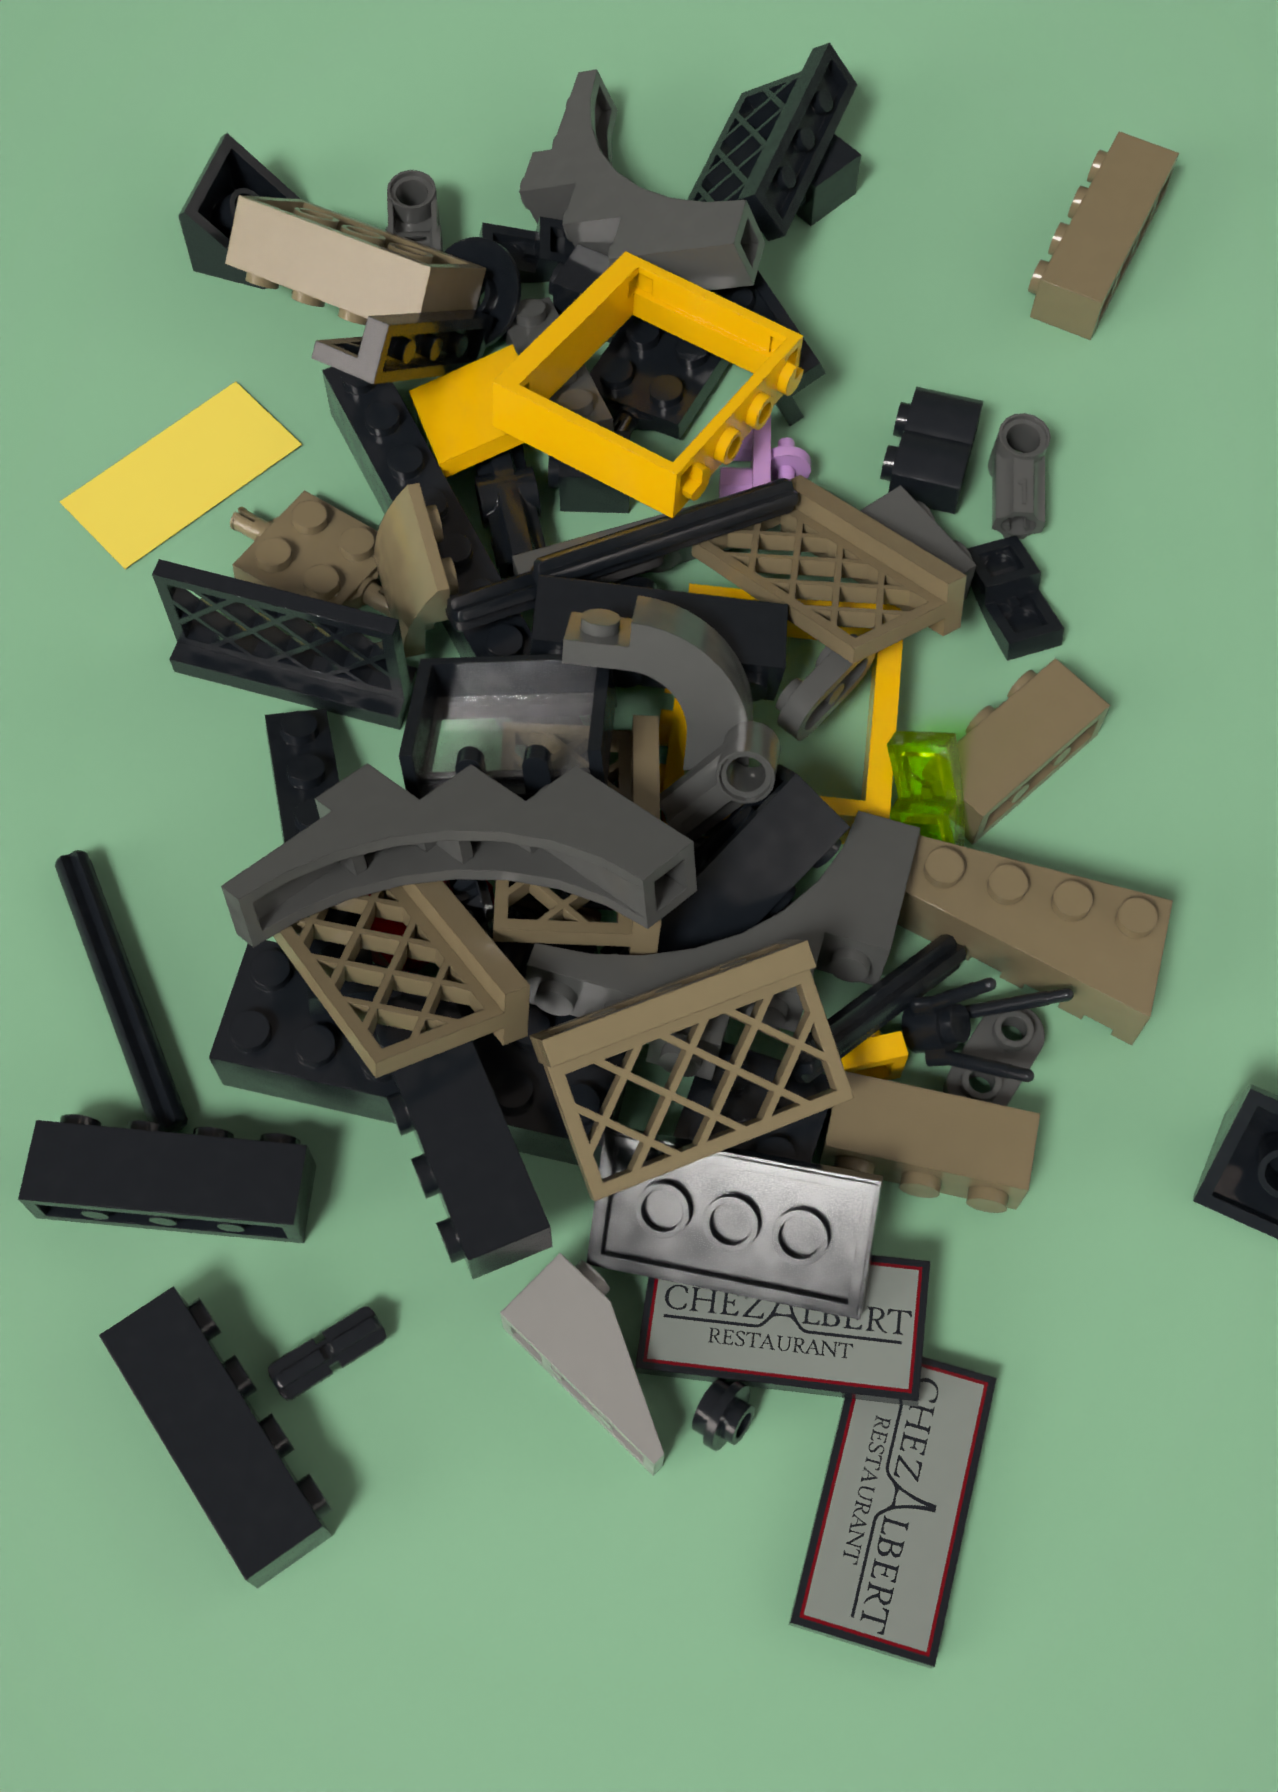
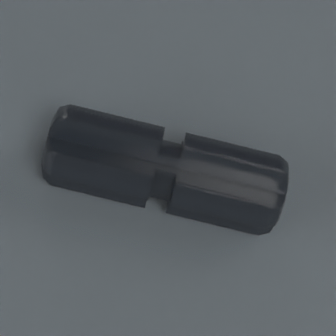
(312, 1361)

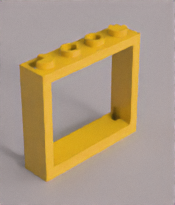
(682, 309)
(880, 724)

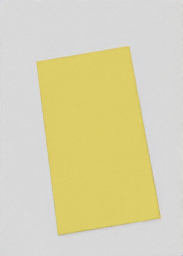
(180, 474)

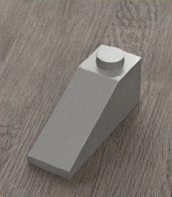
(578, 1341)

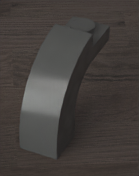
(676, 652)

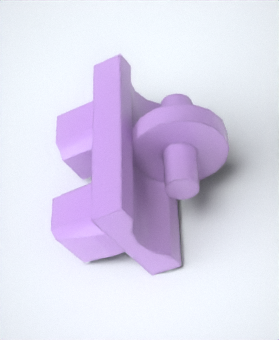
(765, 463)

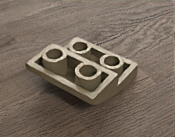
(411, 567)

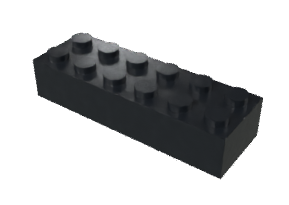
(281, 1051)

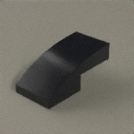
(533, 251)
(1010, 598)

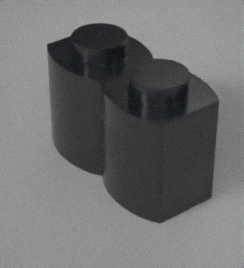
(933, 447)

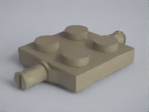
(312, 554)

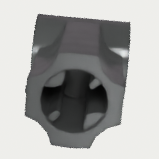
(1019, 476)
(721, 783)

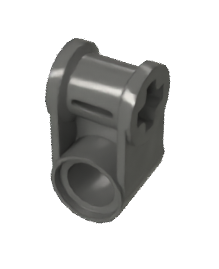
(414, 208)

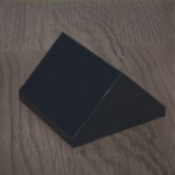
(212, 206)
(1243, 1163)

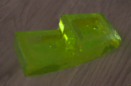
(928, 784)

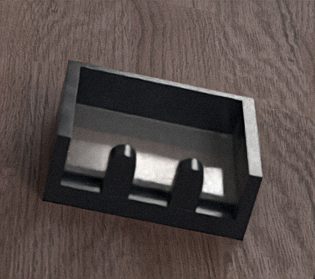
(508, 717)

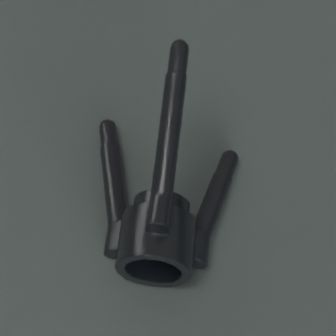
(939, 1025)

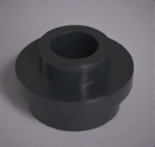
(723, 1414)

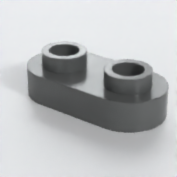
(809, 702)
(991, 1044)

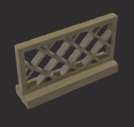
(847, 546)
(639, 782)
(437, 932)
(672, 1009)

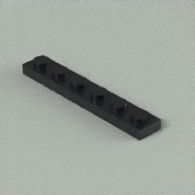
(303, 770)

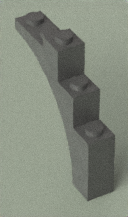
(606, 212)
(470, 828)
(843, 916)

